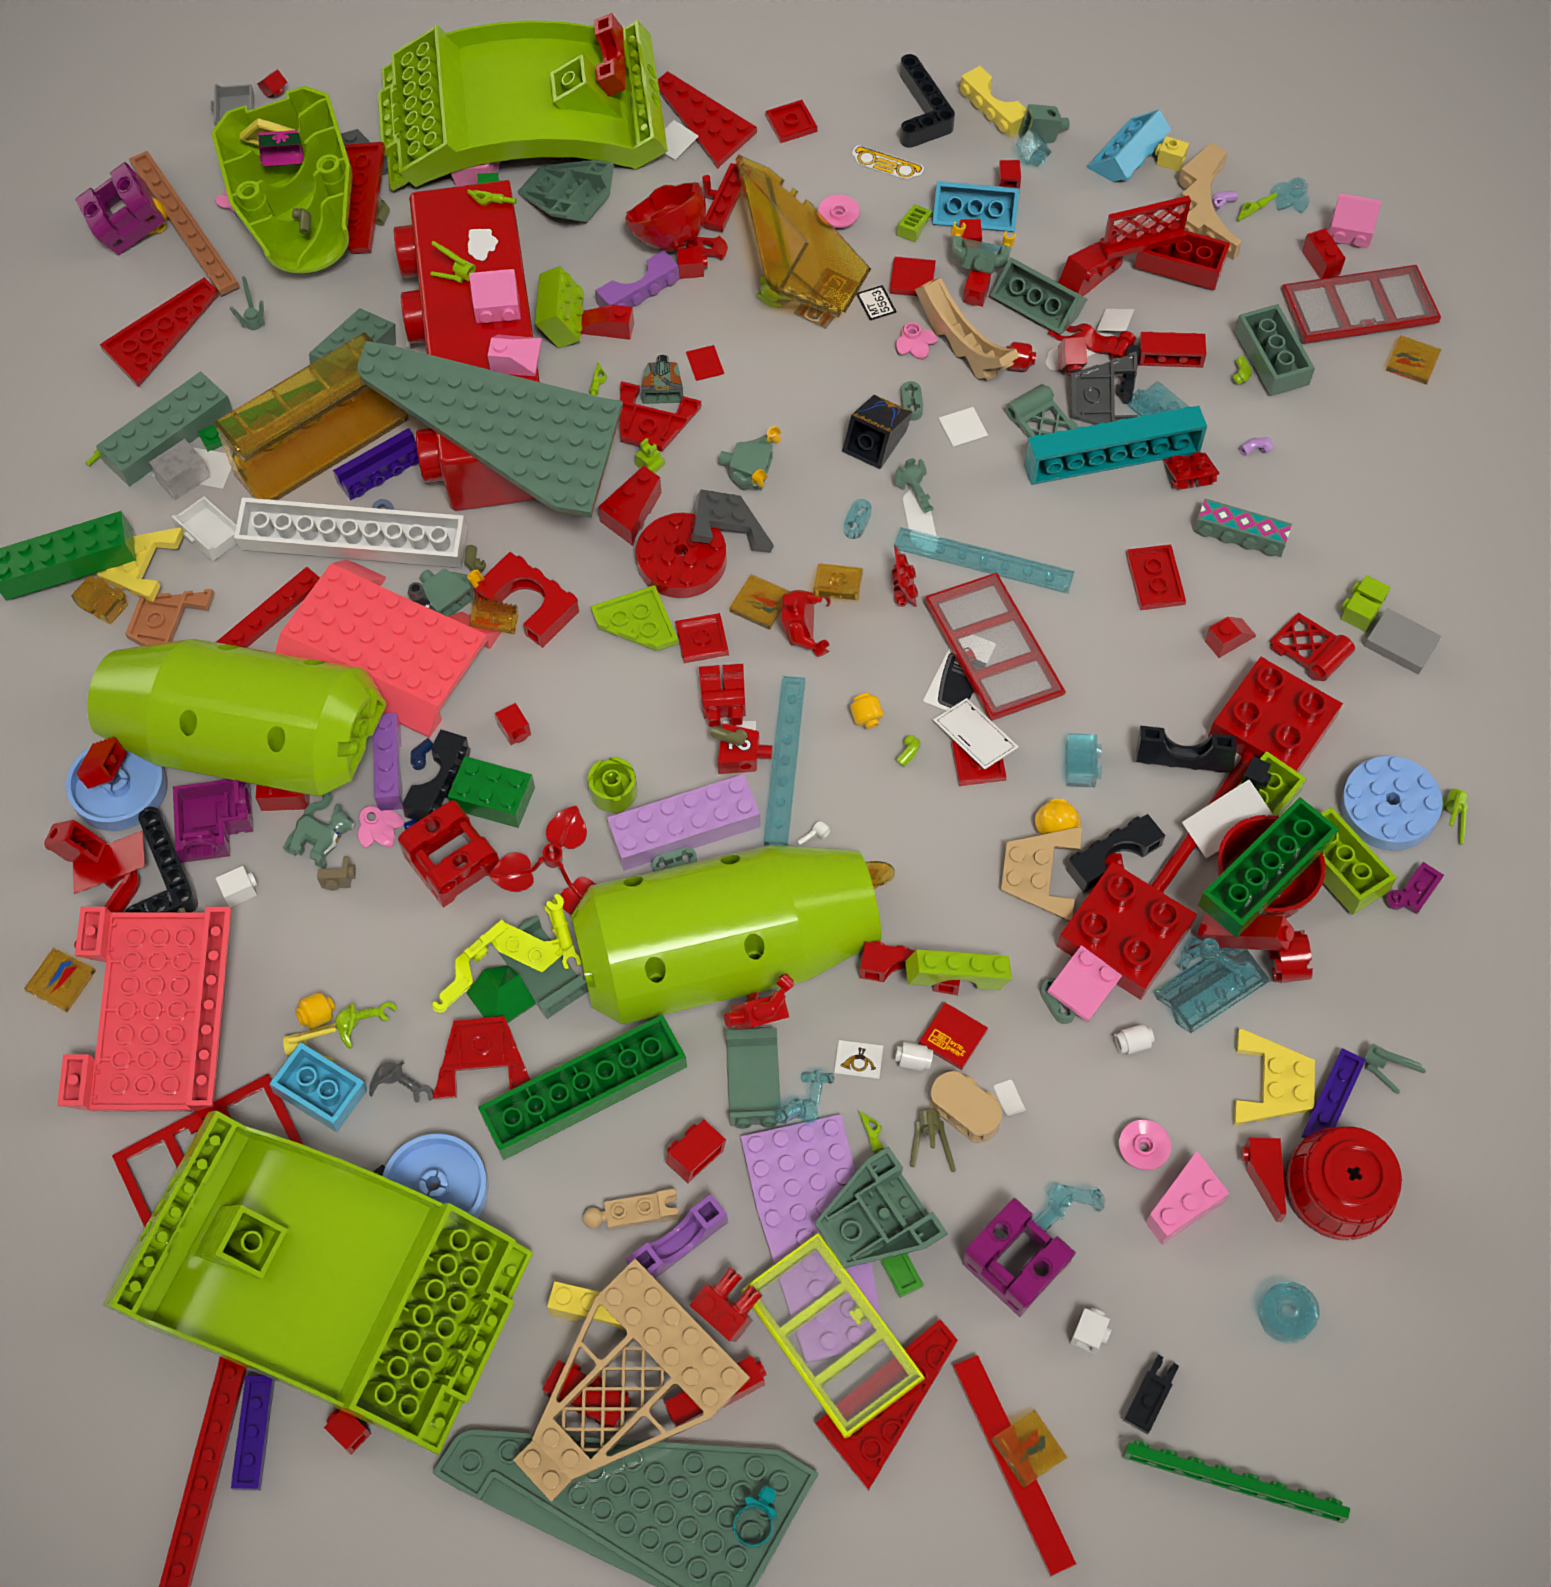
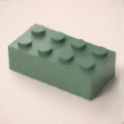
(361, 321)
(1274, 349)

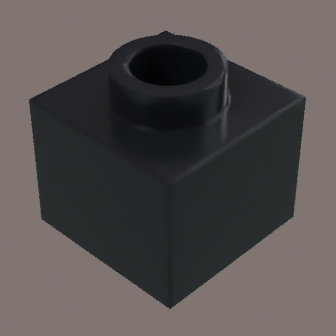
(1258, 773)

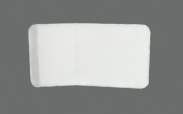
(1009, 1098)

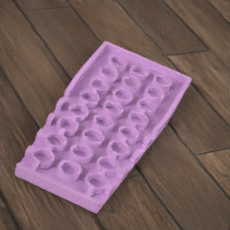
(794, 1180)

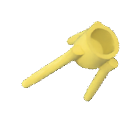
(290, 1042)

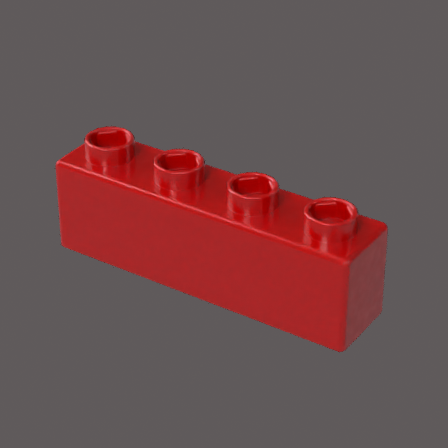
(446, 321)

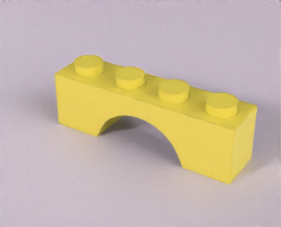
(1005, 115)
(575, 1303)

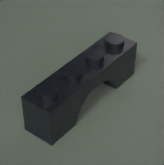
(1213, 754)
(425, 798)
(1139, 837)

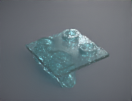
(1155, 400)

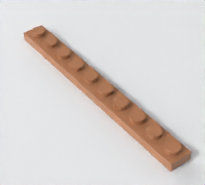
(185, 224)

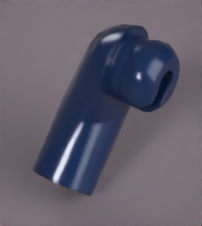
(418, 754)

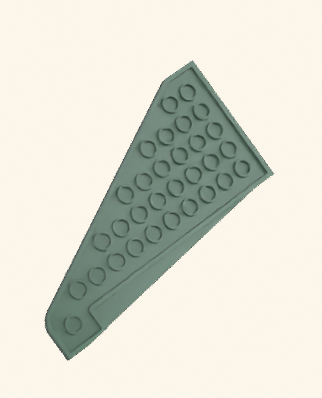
(523, 429)
(650, 1513)

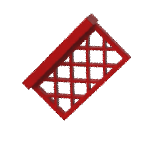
(1147, 236)

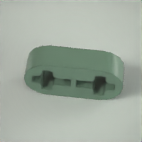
(916, 400)
(674, 858)
(1054, 1005)

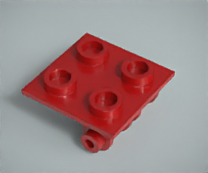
(1191, 468)
(903, 580)

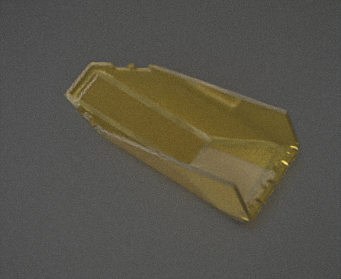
(797, 245)

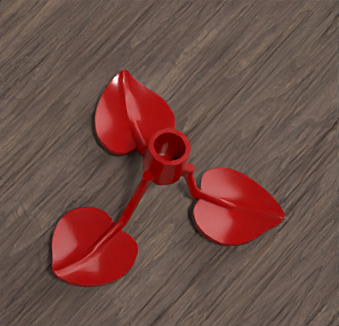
(515, 869)

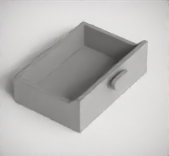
(229, 98)
(1402, 641)

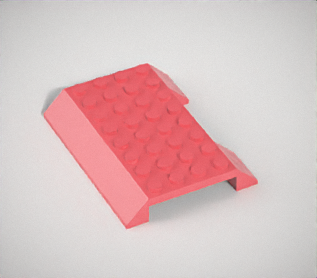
(401, 644)
(155, 1011)

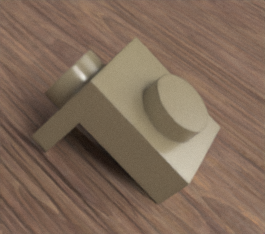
(337, 878)

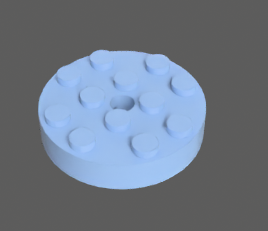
(1404, 784)
(117, 805)
(442, 1161)

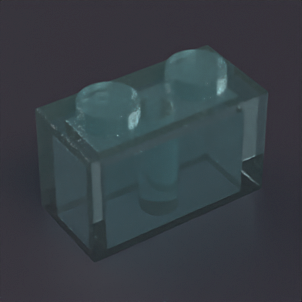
(1082, 761)

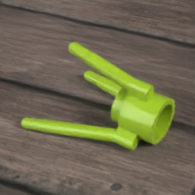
(461, 267)
(1455, 804)

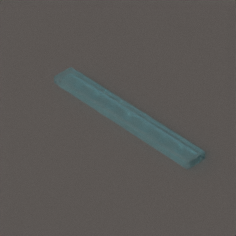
(984, 560)
(784, 761)

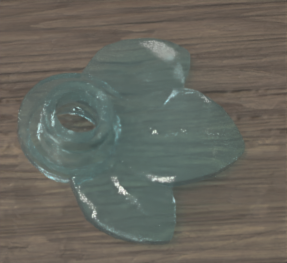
(1289, 195)

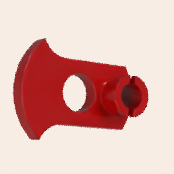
(718, 245)

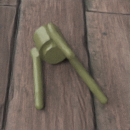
(930, 1125)

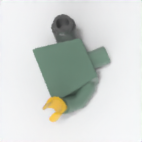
(444, 591)

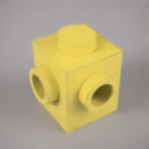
(1172, 153)

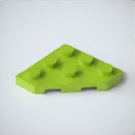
(637, 618)

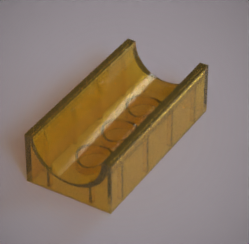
(306, 424)

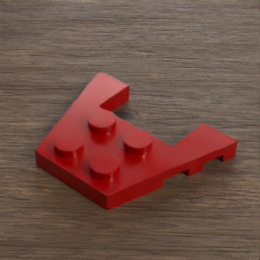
(654, 424)
(479, 1045)

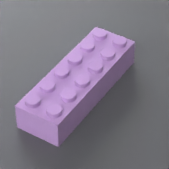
(684, 821)

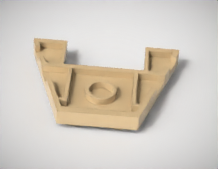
(1030, 869)

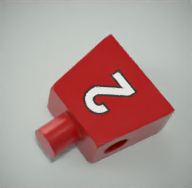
(743, 757)

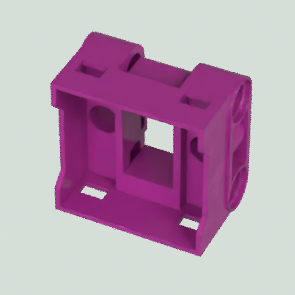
(127, 222)
(986, 1249)

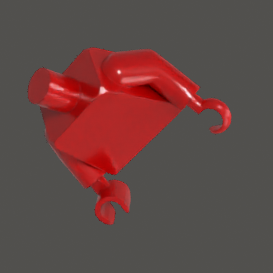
(799, 620)
(759, 1009)

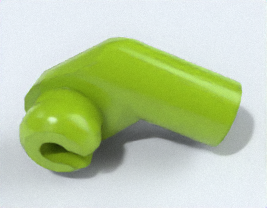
(1244, 372)
(909, 753)

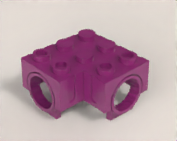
(208, 815)

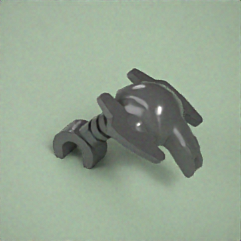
(390, 1073)

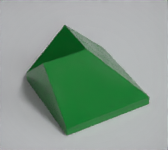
(500, 994)

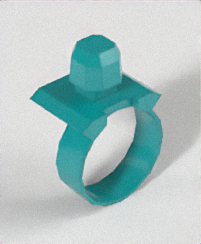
(766, 1497)

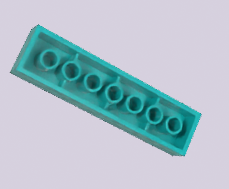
(1114, 444)

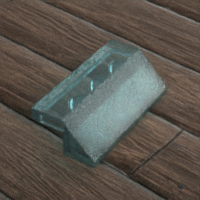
(1207, 991)

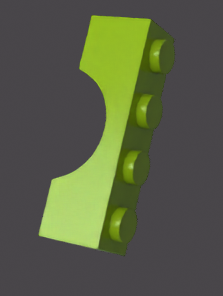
(933, 967)

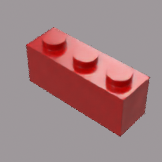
(1172, 349)
(593, 1398)

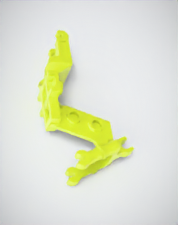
(515, 945)

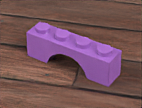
(660, 274)
(387, 778)
(694, 1229)

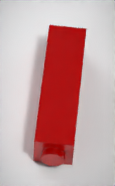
(1262, 934)
(683, 1408)

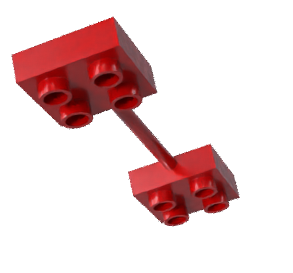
(1134, 922)

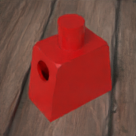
(68, 837)

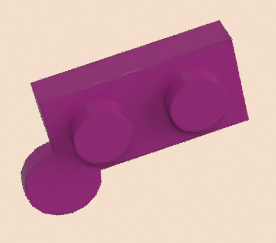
(1417, 890)

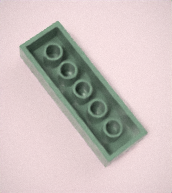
(162, 426)

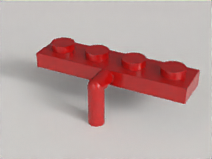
(724, 198)

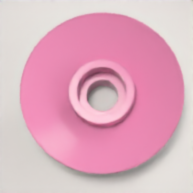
(839, 210)
(1148, 1134)

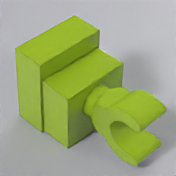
(649, 457)

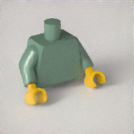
(980, 255)
(751, 460)

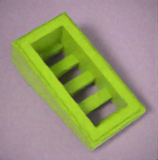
(909, 232)

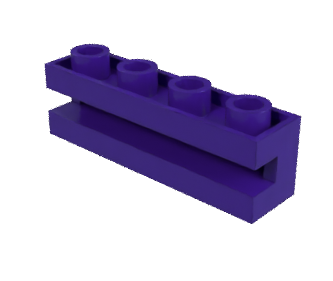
(377, 464)

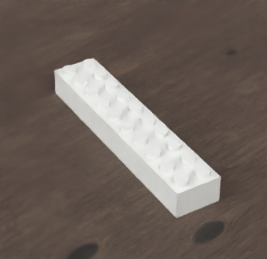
(351, 532)

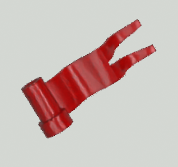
(1097, 343)

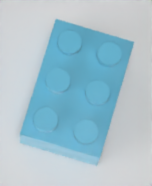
(318, 1087)

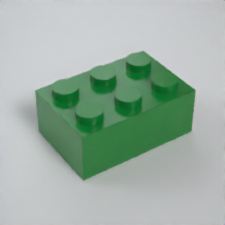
(492, 791)

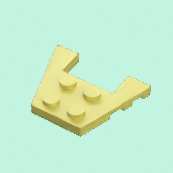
(131, 574)
(1286, 1081)

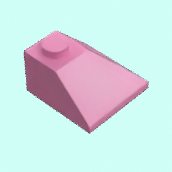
(514, 354)

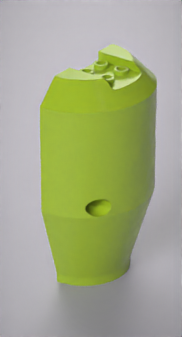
(269, 194)

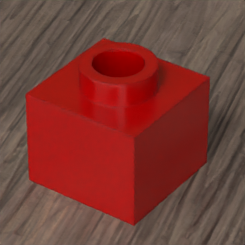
(272, 84)

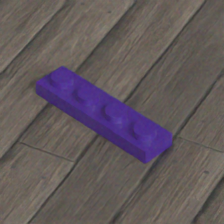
(1335, 1092)
(252, 1433)

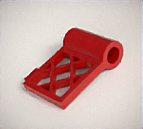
(1325, 659)

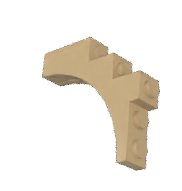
(1197, 179)
(965, 340)

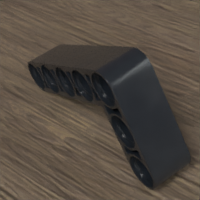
(938, 115)
(169, 870)

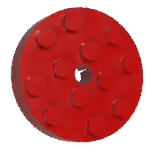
(661, 558)

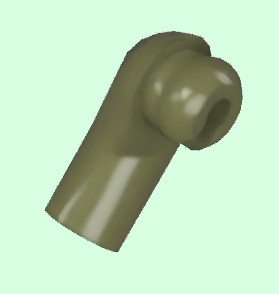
(382, 212)
(304, 218)
(471, 561)
(736, 738)

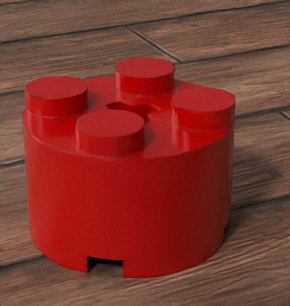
(1292, 964)

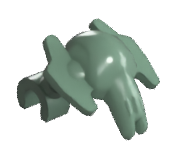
(912, 475)

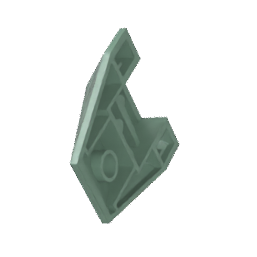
(570, 188)
(877, 1215)

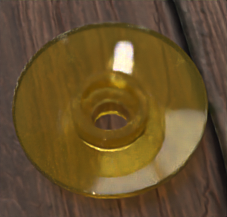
(880, 872)

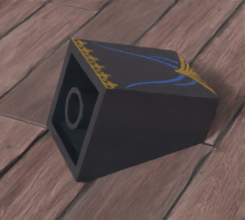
(876, 430)

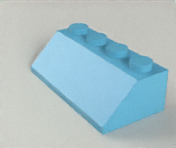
(1130, 146)
(991, 204)

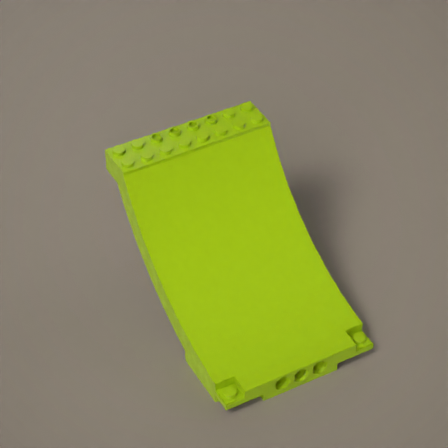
(515, 96)
(323, 1279)

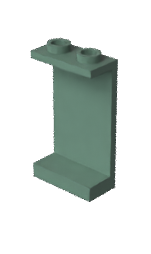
(555, 986)
(753, 1077)

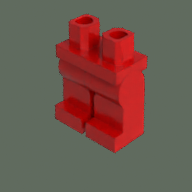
(725, 702)

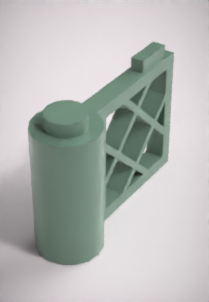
(1032, 405)

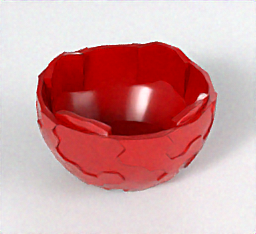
(669, 216)

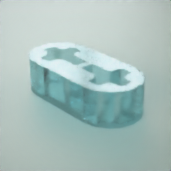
(861, 520)

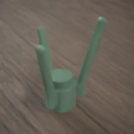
(252, 318)
(1378, 1057)

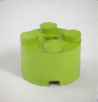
(612, 785)

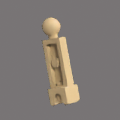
(634, 1211)

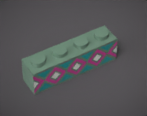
(1243, 527)

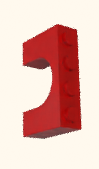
(515, 574)

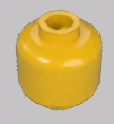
(866, 710)
(314, 1010)

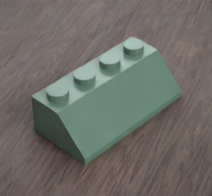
(1038, 296)

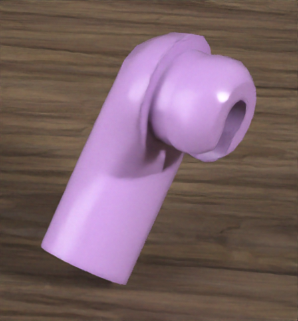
(1221, 198)
(1254, 443)

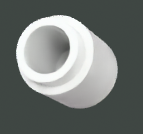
(1134, 1039)
(914, 1056)

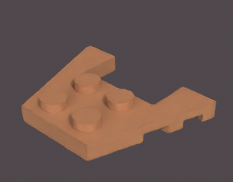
(159, 620)

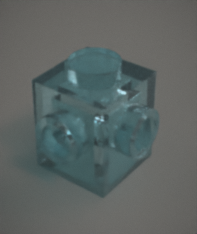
(1033, 148)

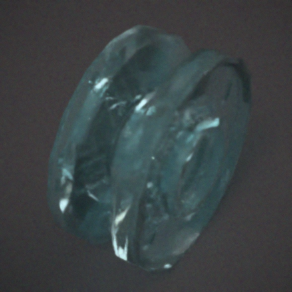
(1300, 1301)

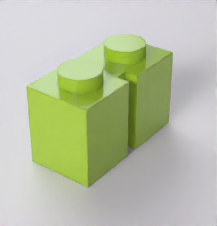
(1365, 603)

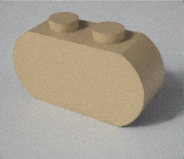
(966, 1106)

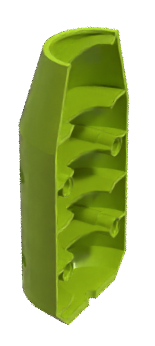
(237, 713)
(722, 928)

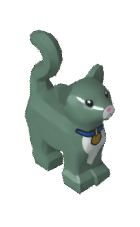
(318, 834)

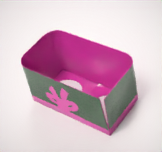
(289, 150)

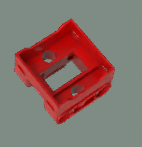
(433, 832)

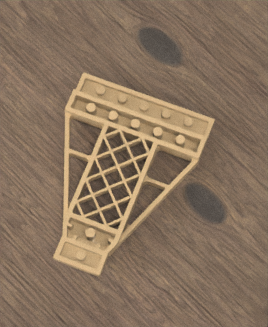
(671, 1340)

